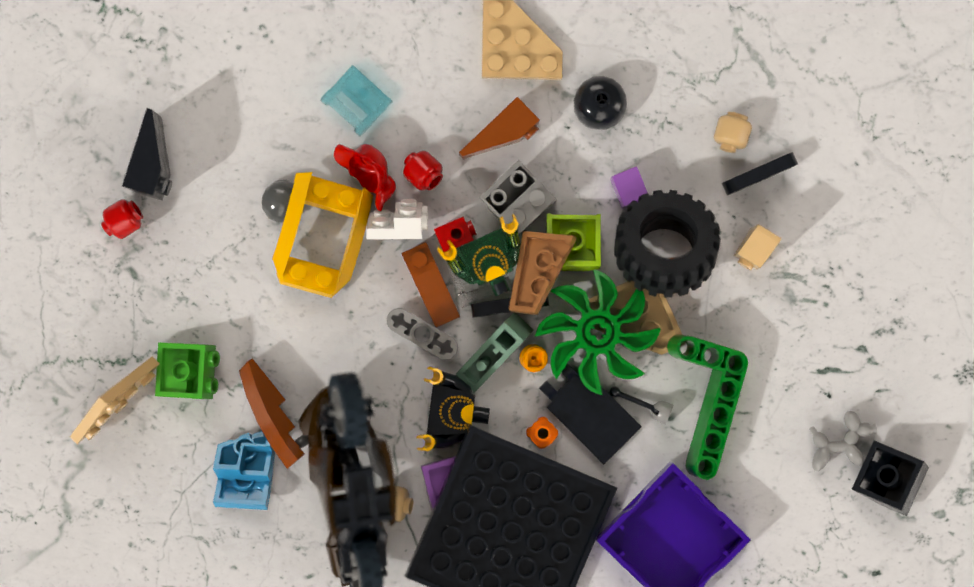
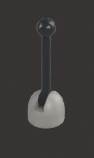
(660, 410)

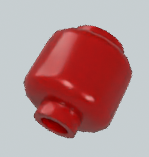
(422, 170)
(122, 218)

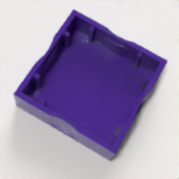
(672, 534)

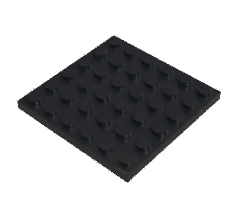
(509, 519)

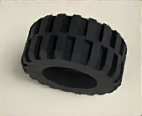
(672, 213)

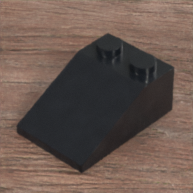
(149, 165)

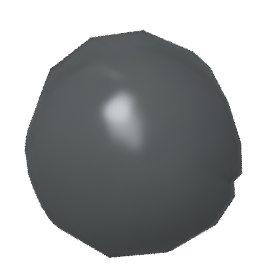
(276, 200)

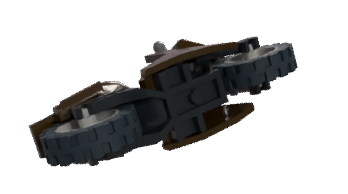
(354, 518)

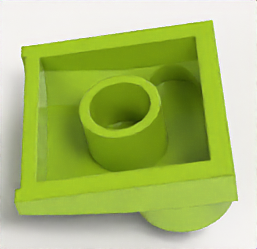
(587, 248)

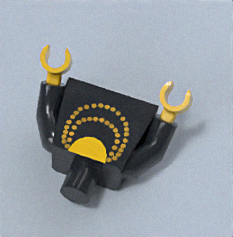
(450, 411)

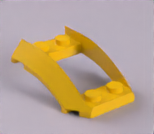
(330, 197)

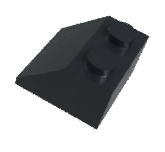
(890, 477)

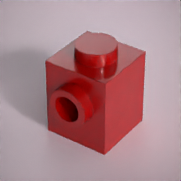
(457, 232)

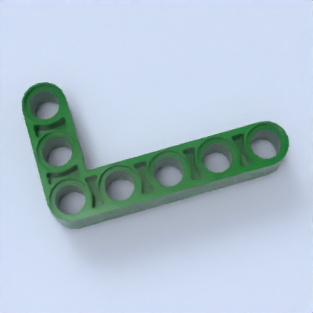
(713, 399)

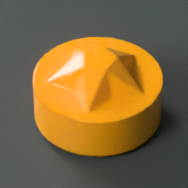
(533, 358)

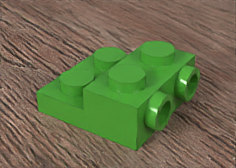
(186, 370)

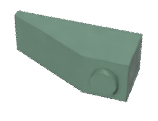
(494, 351)

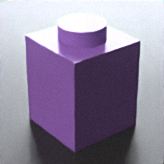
(628, 186)

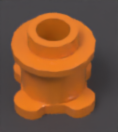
(532, 432)

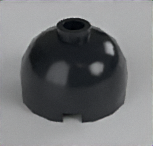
(598, 115)

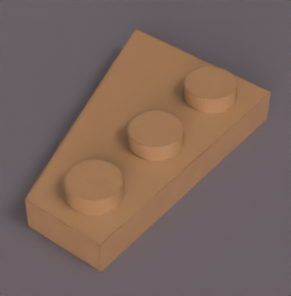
(537, 269)

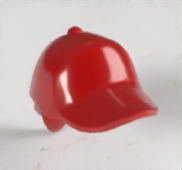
(369, 168)

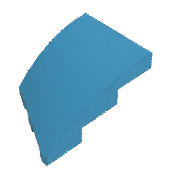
(244, 472)

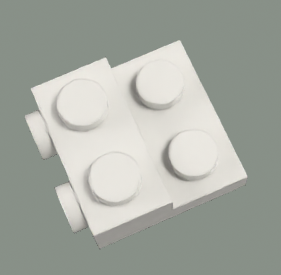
(405, 223)

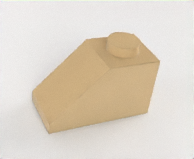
(756, 247)

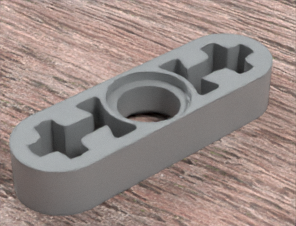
(408, 318)

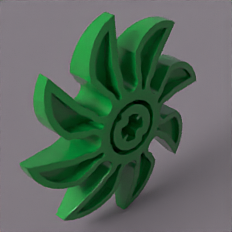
(610, 323)

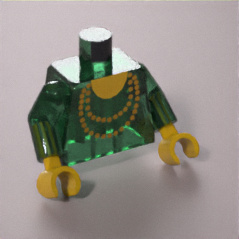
(487, 257)

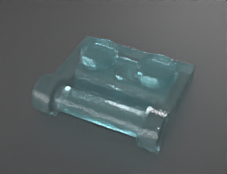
(363, 94)

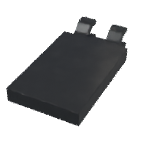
(592, 418)

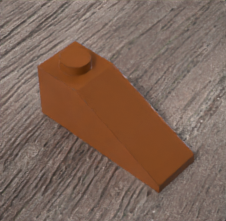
(505, 129)
(430, 284)

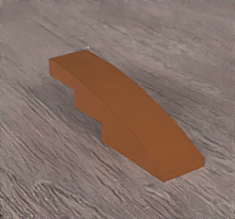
(265, 404)

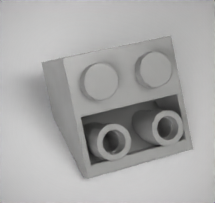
(518, 194)

